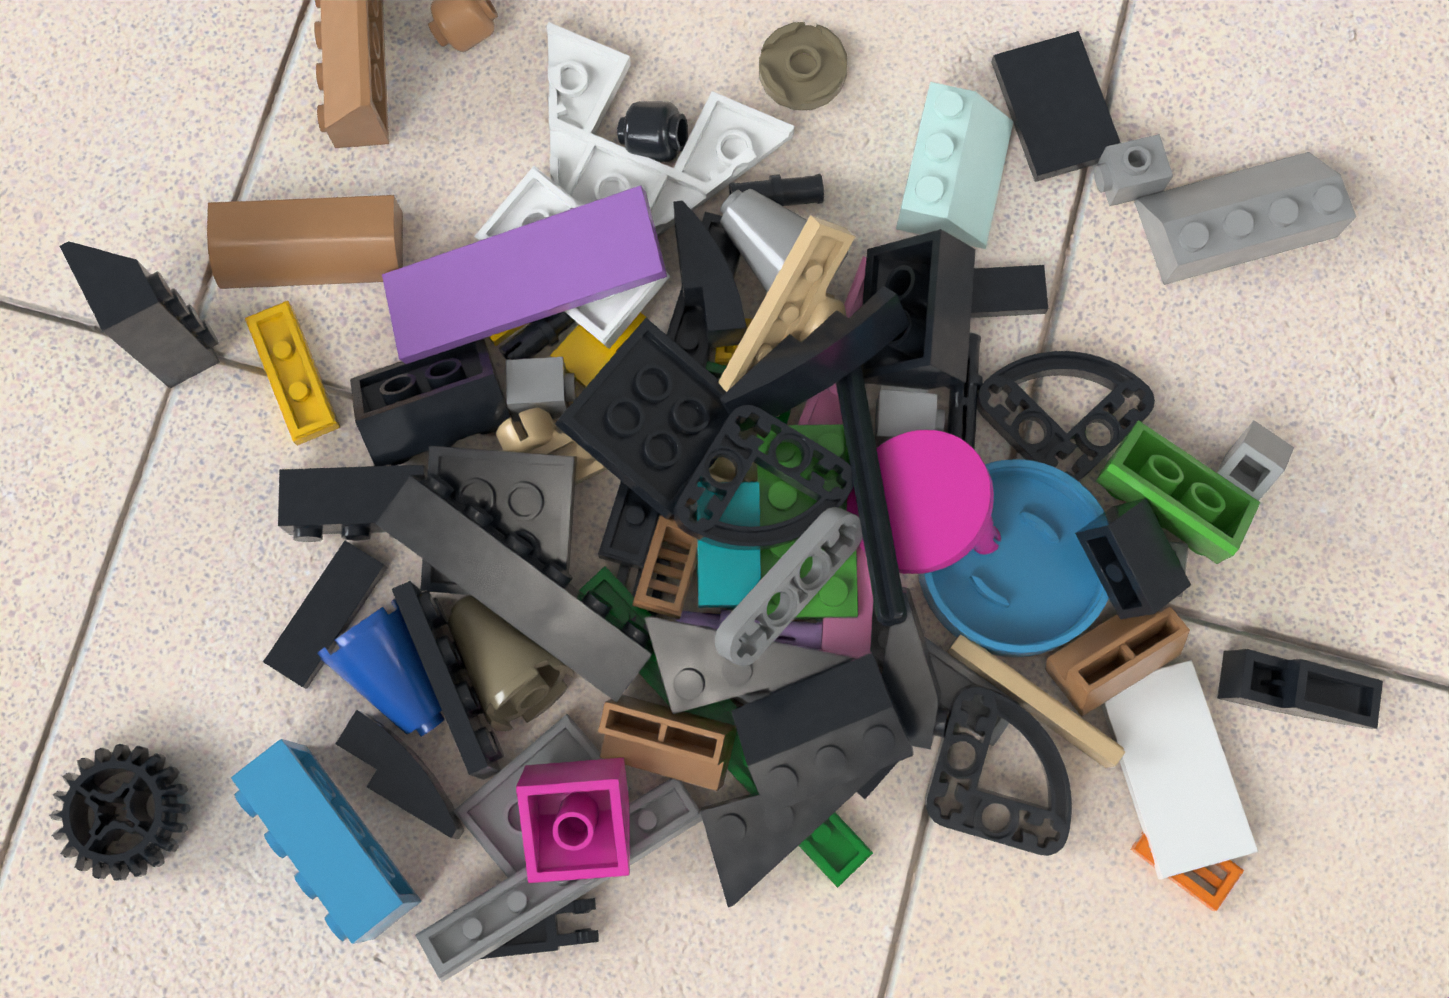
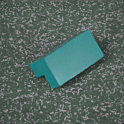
(725, 573)

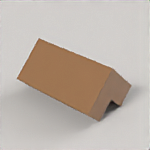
(1116, 657)
(667, 743)

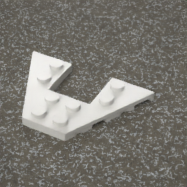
(581, 88)

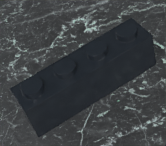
(143, 314)

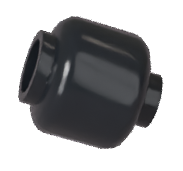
(653, 130)

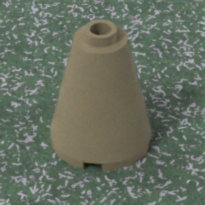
(505, 665)

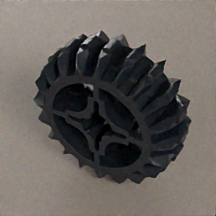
(84, 791)

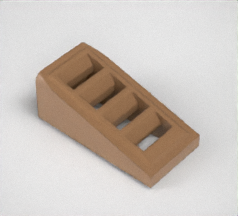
(668, 533)

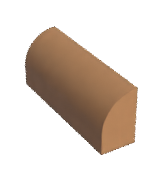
(304, 241)

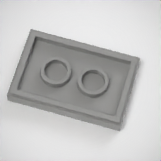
(494, 810)

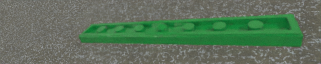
(833, 844)

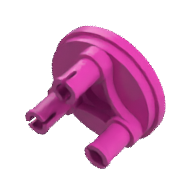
(935, 500)

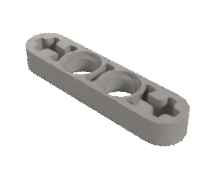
(834, 532)

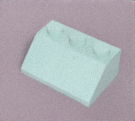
(956, 166)

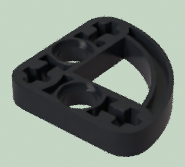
(1056, 440)
(742, 455)
(975, 799)

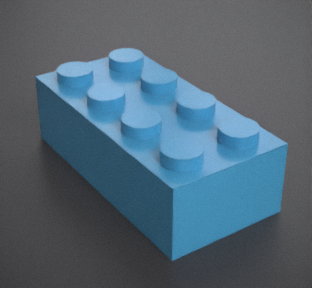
(324, 841)

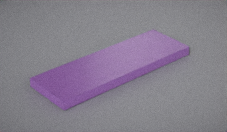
(524, 275)

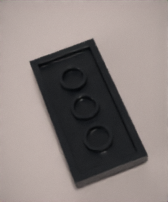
(443, 665)

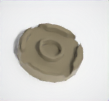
(802, 66)

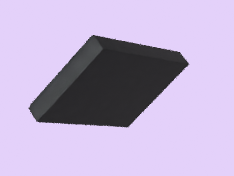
(1055, 105)

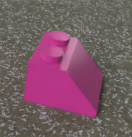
(575, 820)

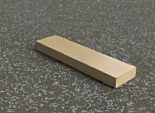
(1038, 702)

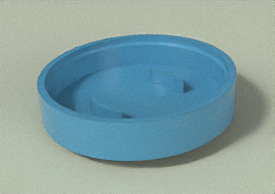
(1038, 581)

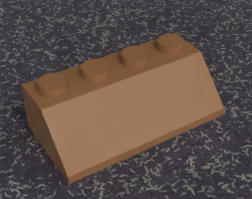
(352, 72)

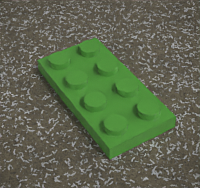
(782, 502)

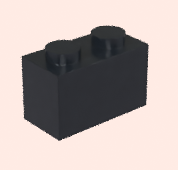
(1133, 559)

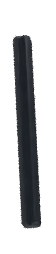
(871, 500)

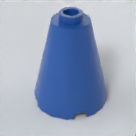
(387, 670)

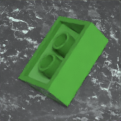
(1182, 492)

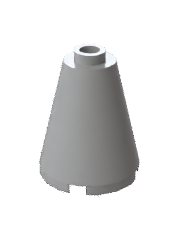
(761, 232)

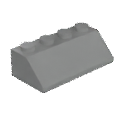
(1244, 216)

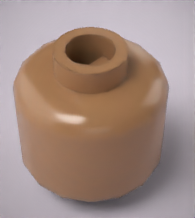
(462, 22)

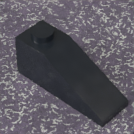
(913, 680)

